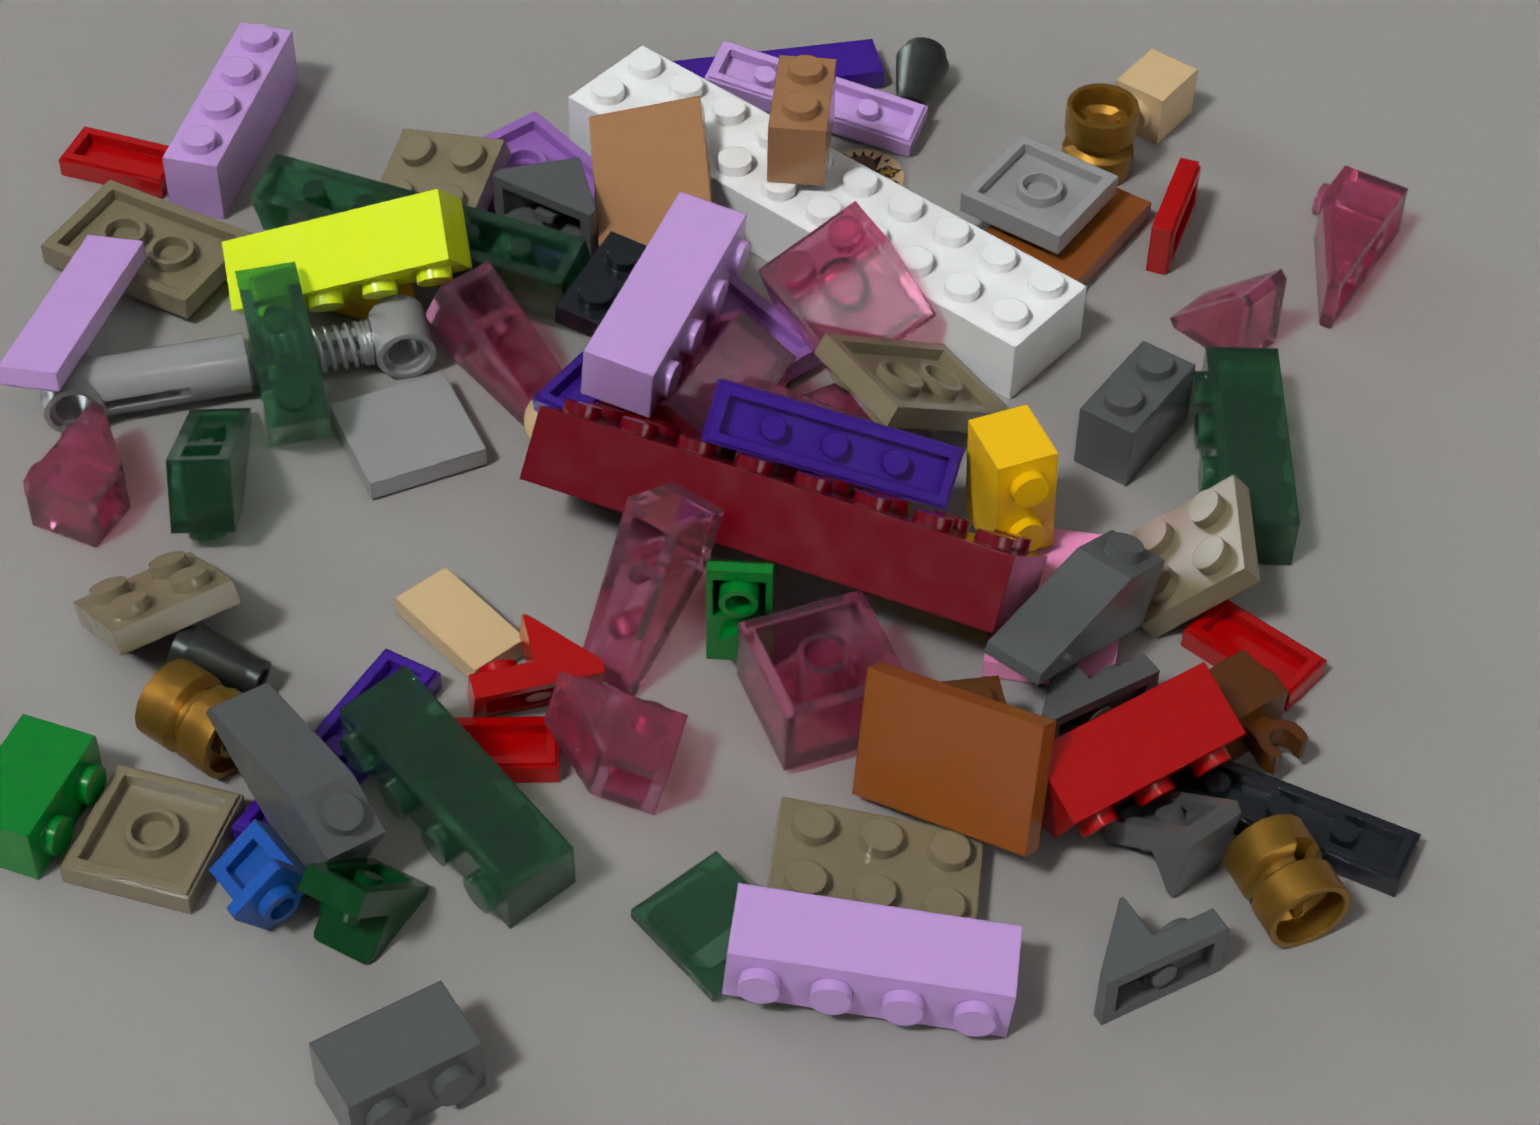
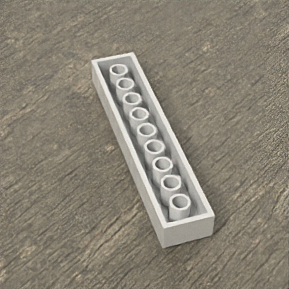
(990, 300)

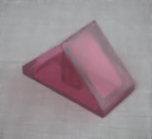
(1236, 313)

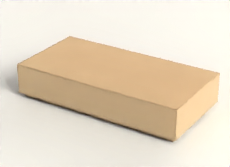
(458, 622)

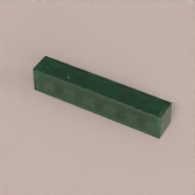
(529, 258)

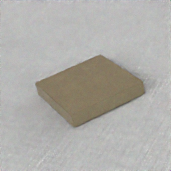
(153, 839)

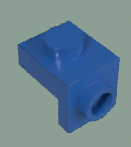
(260, 877)

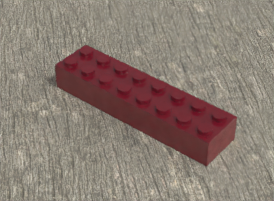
(790, 519)

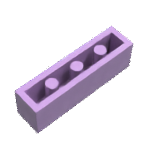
(231, 120)
(665, 305)
(872, 961)

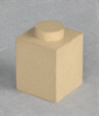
(1163, 93)

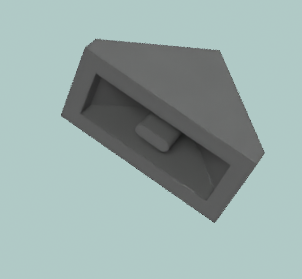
(549, 196)

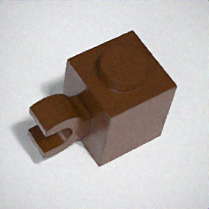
(1259, 705)

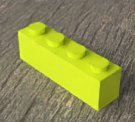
(361, 250)

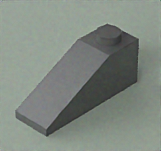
(1080, 608)
(296, 778)

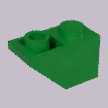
(734, 594)

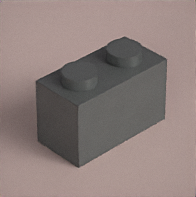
(1134, 413)
(399, 1061)

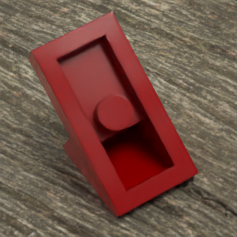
(511, 688)

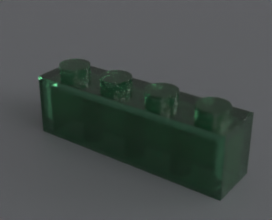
(1248, 437)
(456, 797)

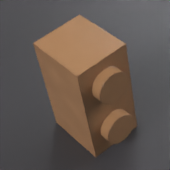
(801, 120)

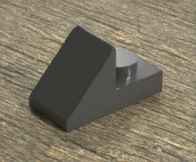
(1077, 699)
(1182, 832)
(1150, 966)

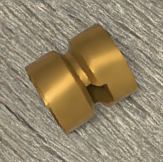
(1102, 127)
(175, 715)
(1290, 885)

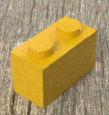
(1012, 475)

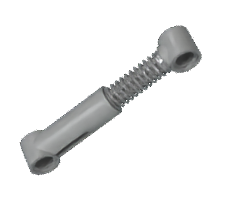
(392, 338)

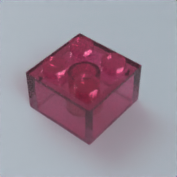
(810, 674)

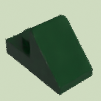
(361, 904)

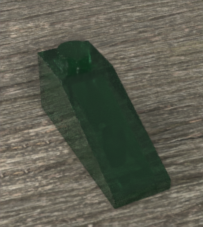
(283, 354)
(208, 472)

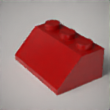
(1138, 751)

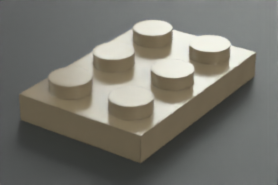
(180, 245)
(908, 382)
(874, 859)

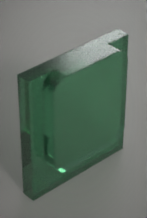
(694, 920)

